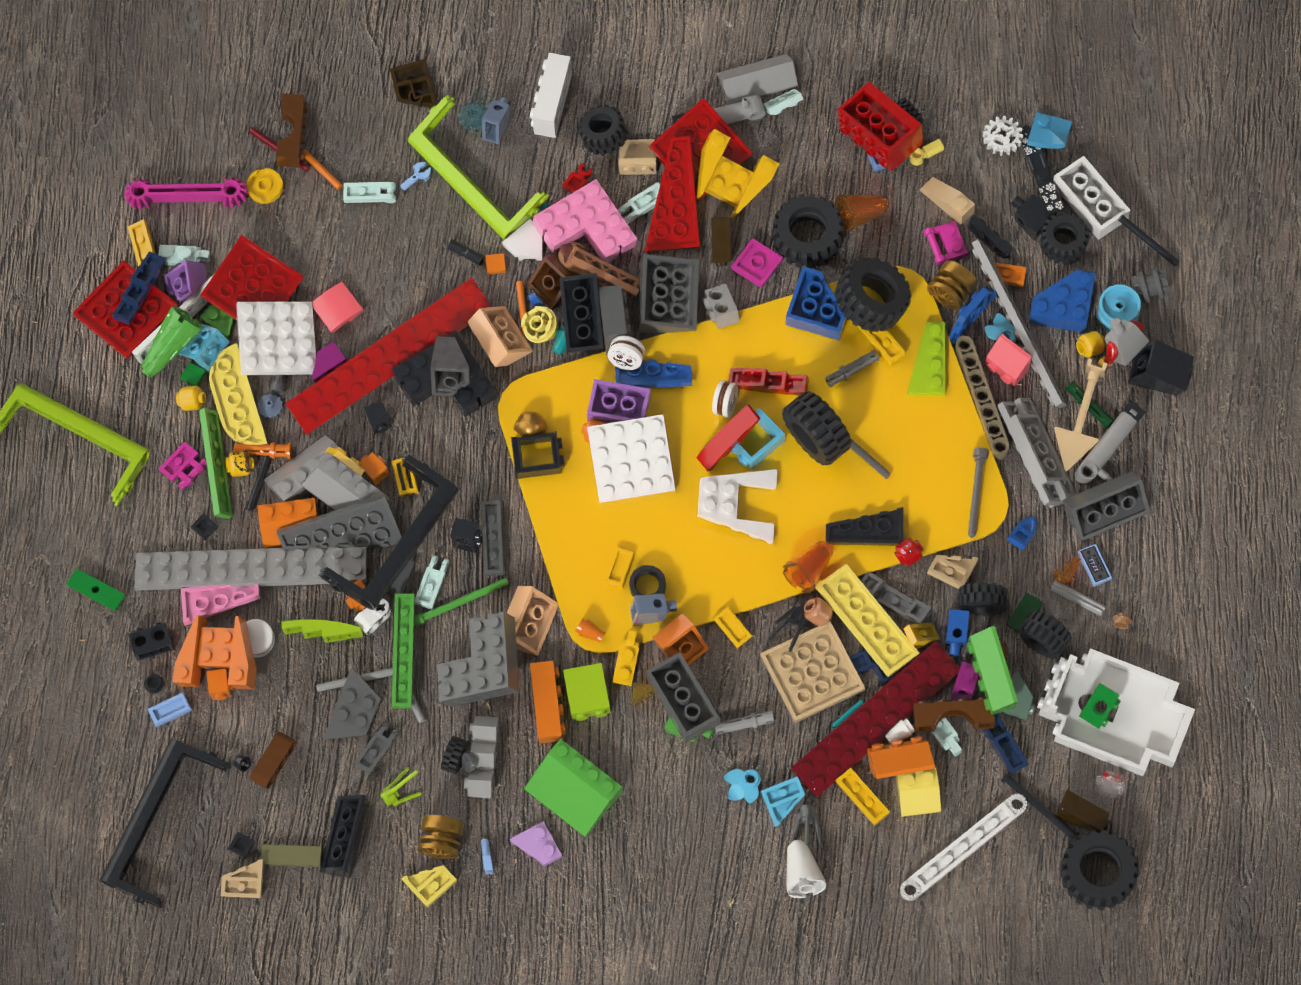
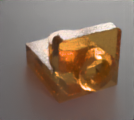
(1069, 572)

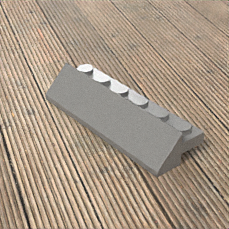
(1037, 451)

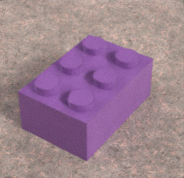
(617, 402)

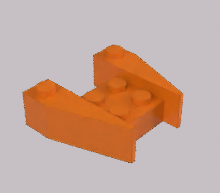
(216, 650)

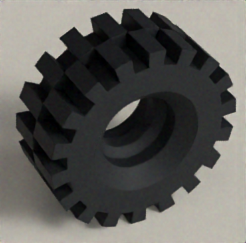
(983, 599)

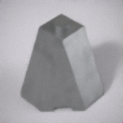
(448, 367)

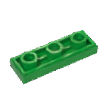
(87, 585)

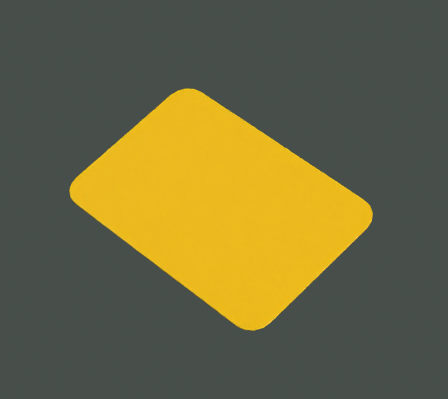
(708, 565)

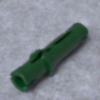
(1105, 420)

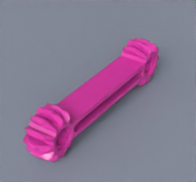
(186, 193)

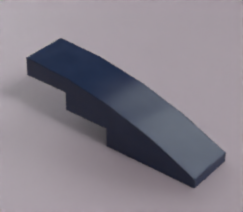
(139, 288)
(1005, 746)

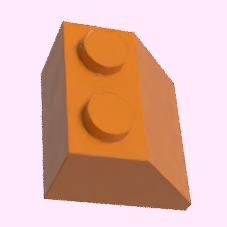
(681, 637)

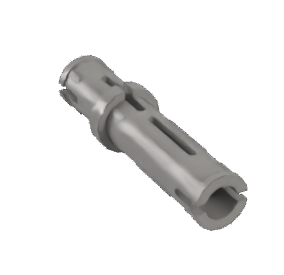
(740, 723)

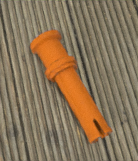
(273, 450)

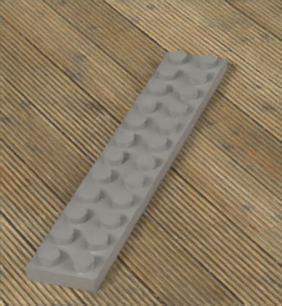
(247, 567)

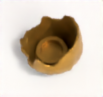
(530, 424)

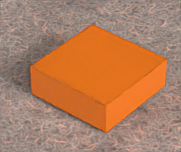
(495, 264)

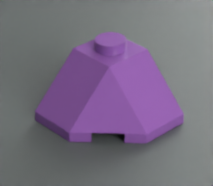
(185, 279)

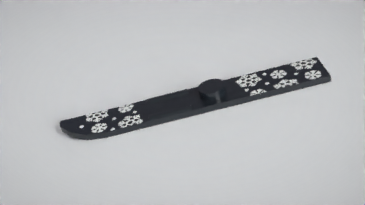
(1042, 175)

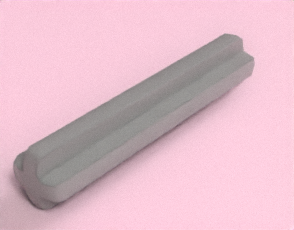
(1078, 598)

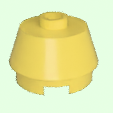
(540, 324)

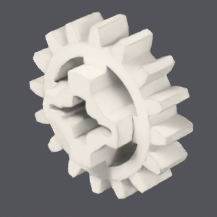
(1004, 133)

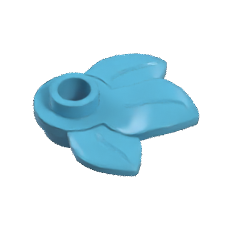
(1000, 326)
(740, 787)

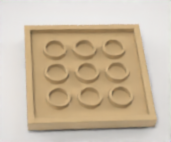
(814, 672)

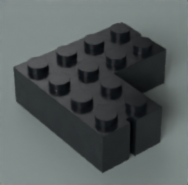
(417, 378)

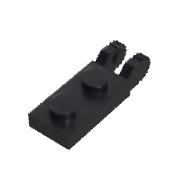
(989, 237)

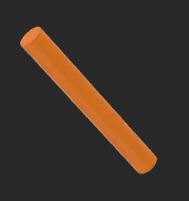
(322, 170)
(521, 300)

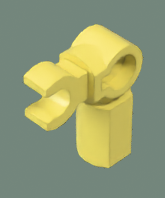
(927, 151)

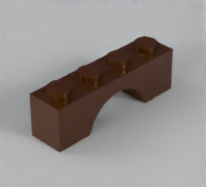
(289, 149)
(929, 715)

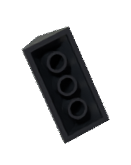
(581, 313)
(345, 835)

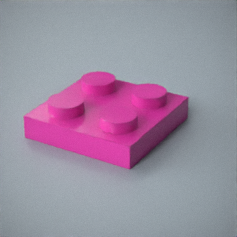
(757, 263)

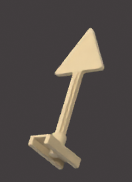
(1074, 444)

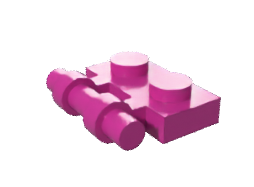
(179, 462)

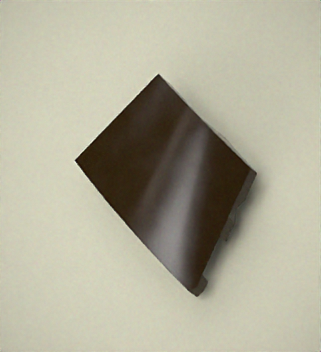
(413, 84)

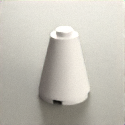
(802, 871)

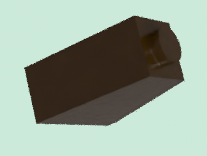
(721, 240)
(1082, 813)

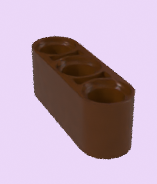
(273, 760)

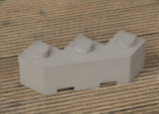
(485, 738)

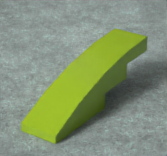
(330, 630)

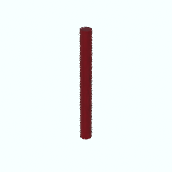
(273, 145)

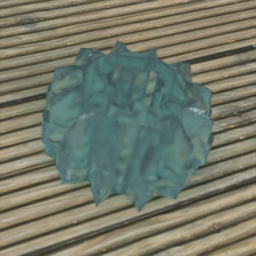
(466, 115)

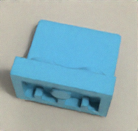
(206, 347)

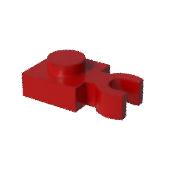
(577, 180)

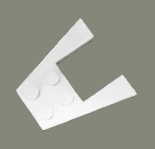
(720, 499)

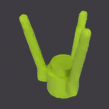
(390, 792)

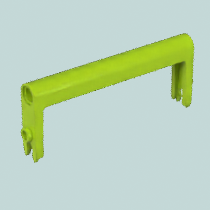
(461, 182)
(82, 426)

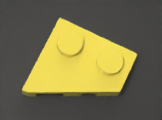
(430, 884)

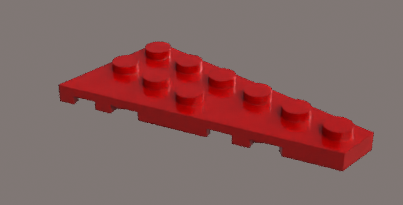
(675, 212)

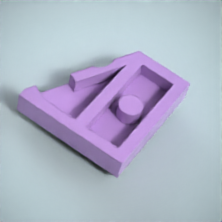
(538, 844)

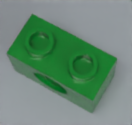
(1090, 713)

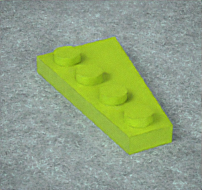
(929, 367)

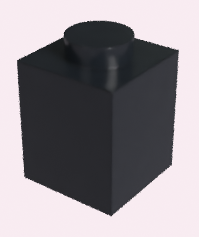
(377, 417)

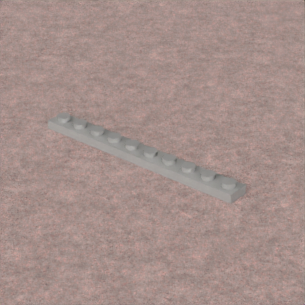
(1021, 332)

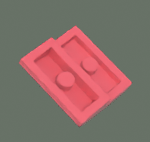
(337, 306)

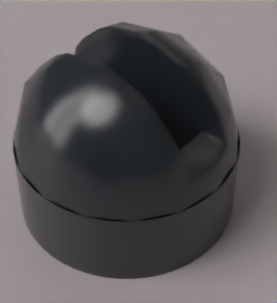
(246, 763)

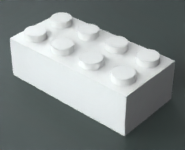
(551, 95)
(1090, 197)

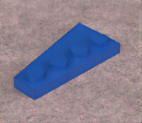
(655, 375)

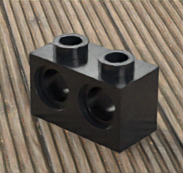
(466, 535)
(152, 646)

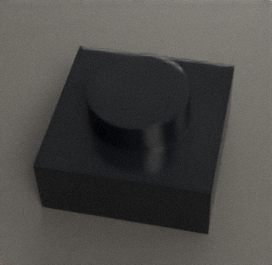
(204, 527)
(241, 845)

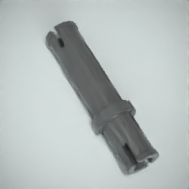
(846, 371)

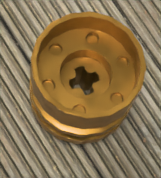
(952, 285)
(440, 837)

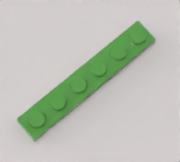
(215, 463)
(403, 651)

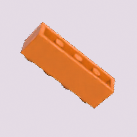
(546, 701)

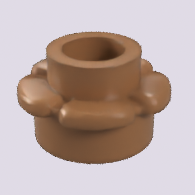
(1121, 620)

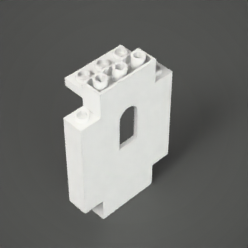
(1146, 721)

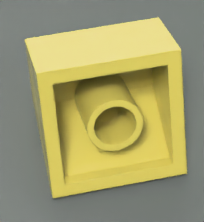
(918, 792)

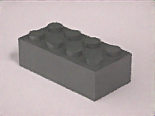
(682, 697)

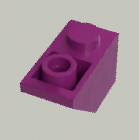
(326, 361)

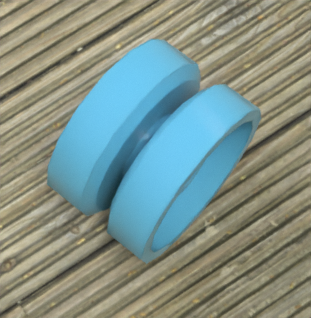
(1118, 302)

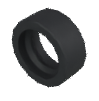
(643, 570)

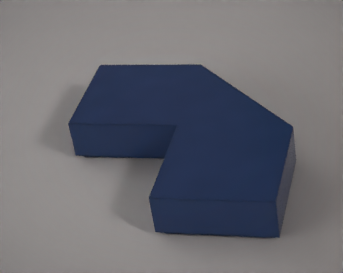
(864, 662)

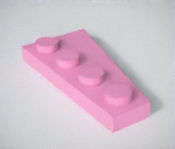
(214, 600)

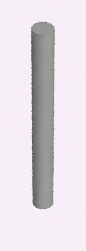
(366, 677)

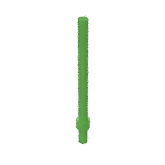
(420, 618)

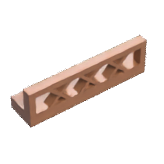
(604, 279)

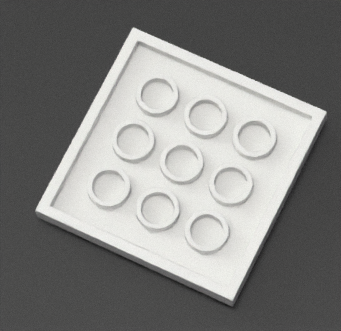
(276, 338)
(631, 458)

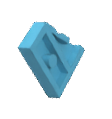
(782, 798)

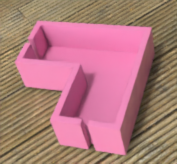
(587, 214)

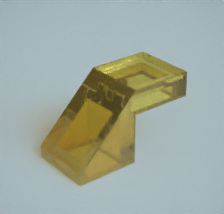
(641, 693)

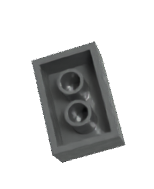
(614, 313)

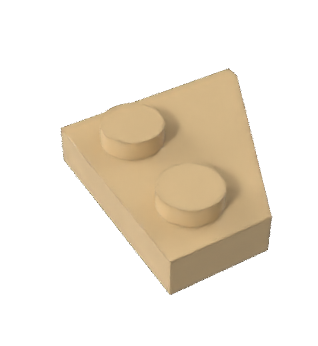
(952, 569)
(244, 882)

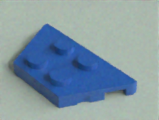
(971, 312)

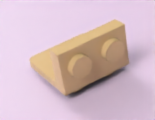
(637, 157)

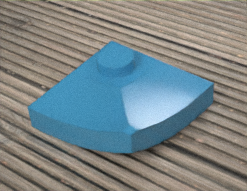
(1049, 131)

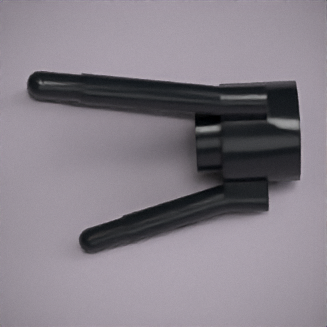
(793, 616)

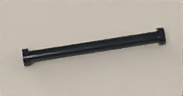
(1040, 807)

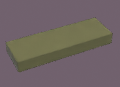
(291, 855)

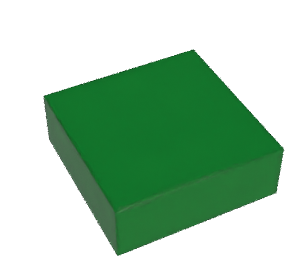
(193, 374)

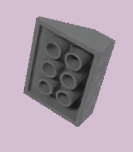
(667, 294)

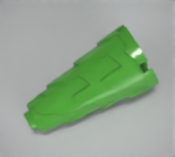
(175, 333)

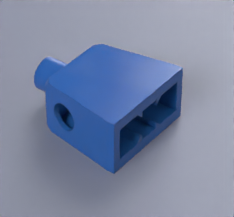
(957, 623)

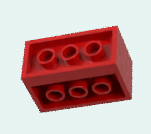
(880, 126)

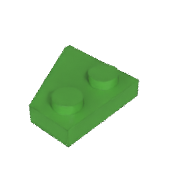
(218, 319)

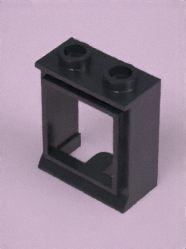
(537, 470)

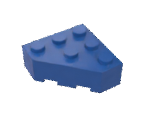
(1065, 303)
(815, 306)

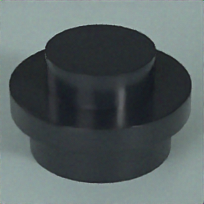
(154, 683)

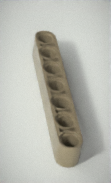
(982, 388)

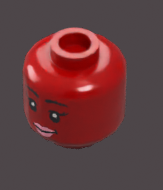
(909, 551)

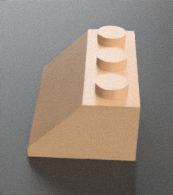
(499, 335)
(533, 618)

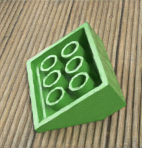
(573, 788)

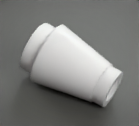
(900, 731)

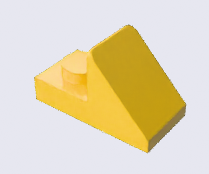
(921, 634)

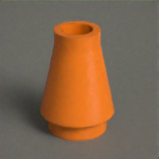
(589, 630)

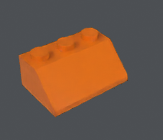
(281, 515)
(900, 757)

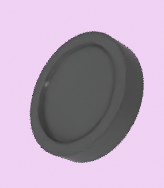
(468, 762)

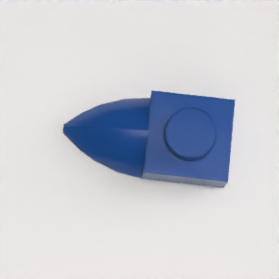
(1023, 532)

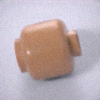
(818, 611)

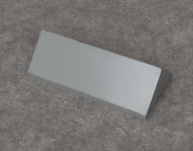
(758, 79)

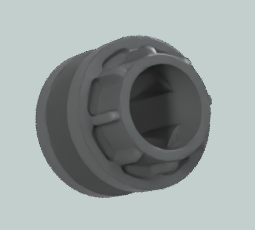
(1151, 284)

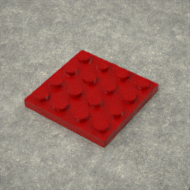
(698, 125)
(250, 276)
(99, 306)

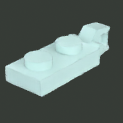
(177, 254)
(947, 737)

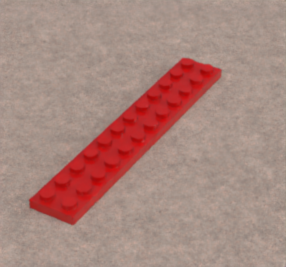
(375, 363)

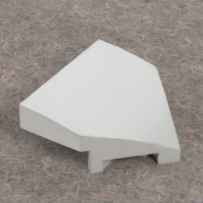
(525, 242)

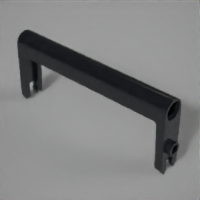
(407, 546)
(145, 813)

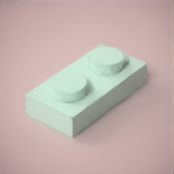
(783, 101)

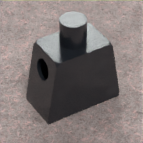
(1031, 215)

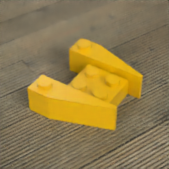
(728, 179)

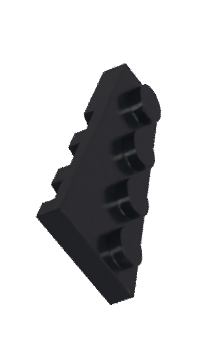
(874, 530)

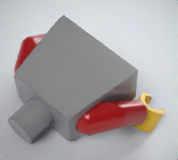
(1123, 342)

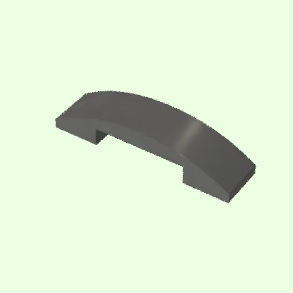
(894, 600)

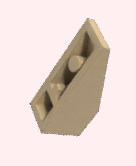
(949, 200)

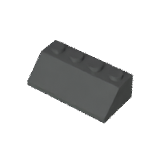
(1107, 505)

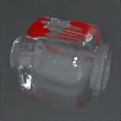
(1110, 784)

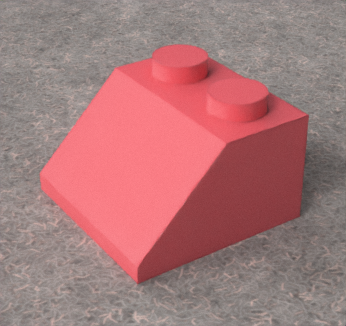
(1008, 361)

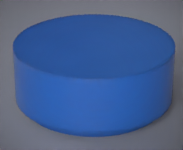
(535, 301)

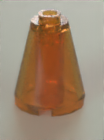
(860, 209)
(808, 566)

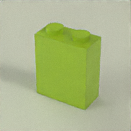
(587, 691)

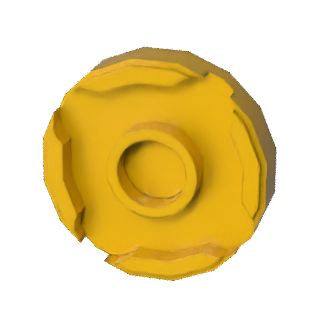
(264, 186)

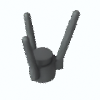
(807, 816)

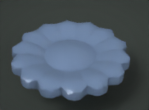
(269, 406)

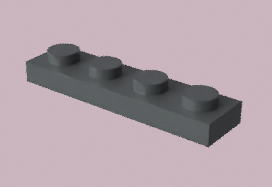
(492, 538)

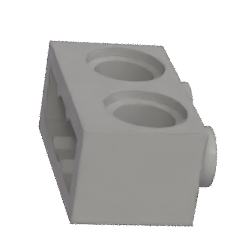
(721, 306)

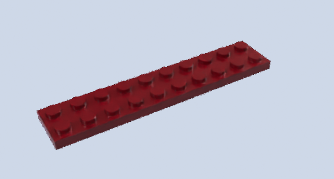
(875, 719)

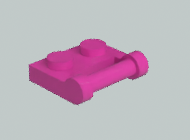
(951, 241)

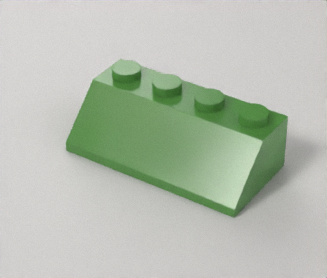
(992, 671)

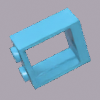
(775, 433)

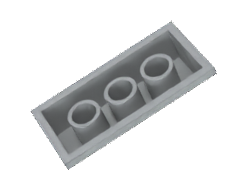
(288, 479)
(338, 484)

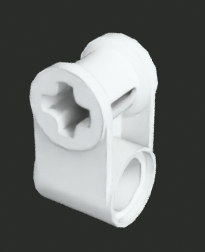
(370, 620)

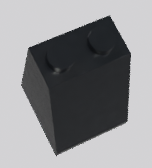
(1161, 368)

